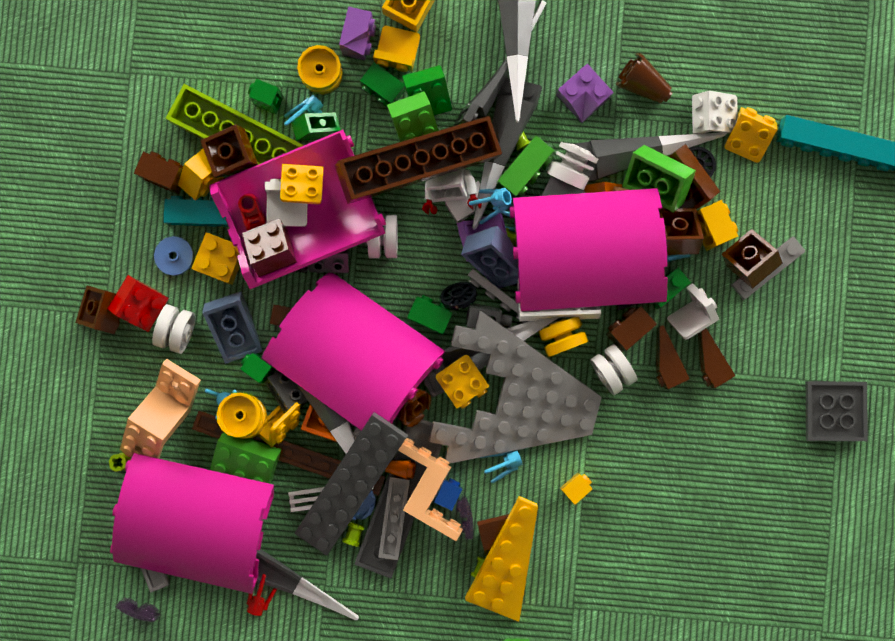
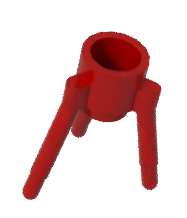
(256, 603)

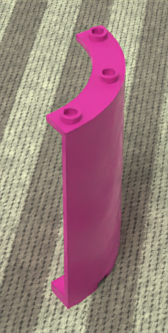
(330, 225)
(590, 249)
(351, 352)
(190, 522)

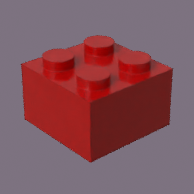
(137, 303)

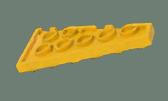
(503, 574)

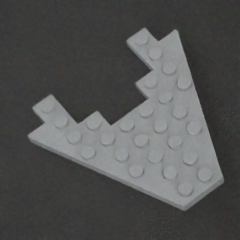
(535, 404)

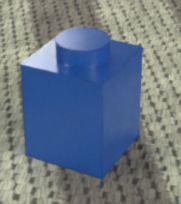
(448, 494)

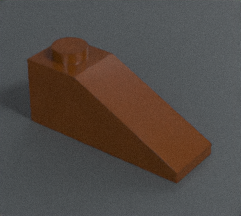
(712, 362)
(668, 364)

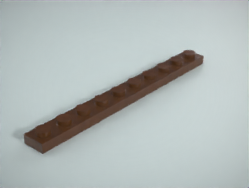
(290, 452)

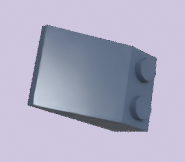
(492, 256)
(232, 327)

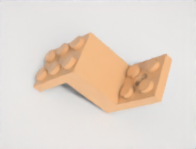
(160, 412)
(427, 488)

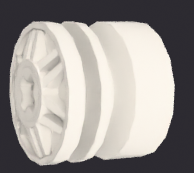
(572, 165)

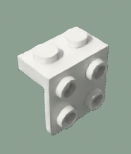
(713, 112)
(290, 213)
(695, 315)

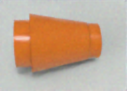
(402, 468)

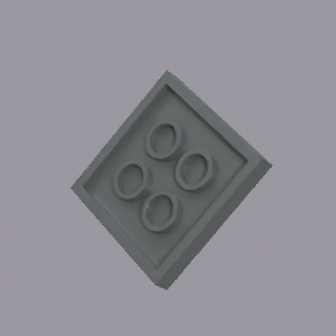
(836, 411)

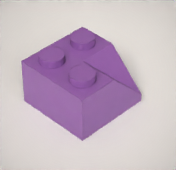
(356, 33)
(584, 93)

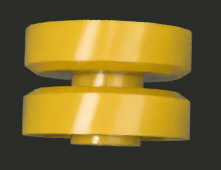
(310, 68)
(563, 336)
(239, 405)

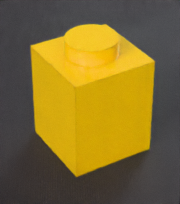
(577, 487)

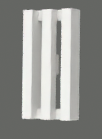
(307, 507)

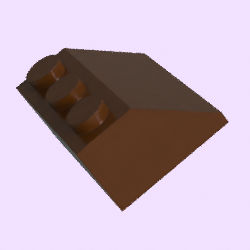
(702, 186)

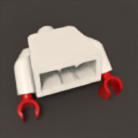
(450, 187)

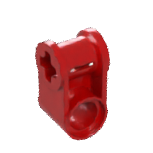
(251, 214)

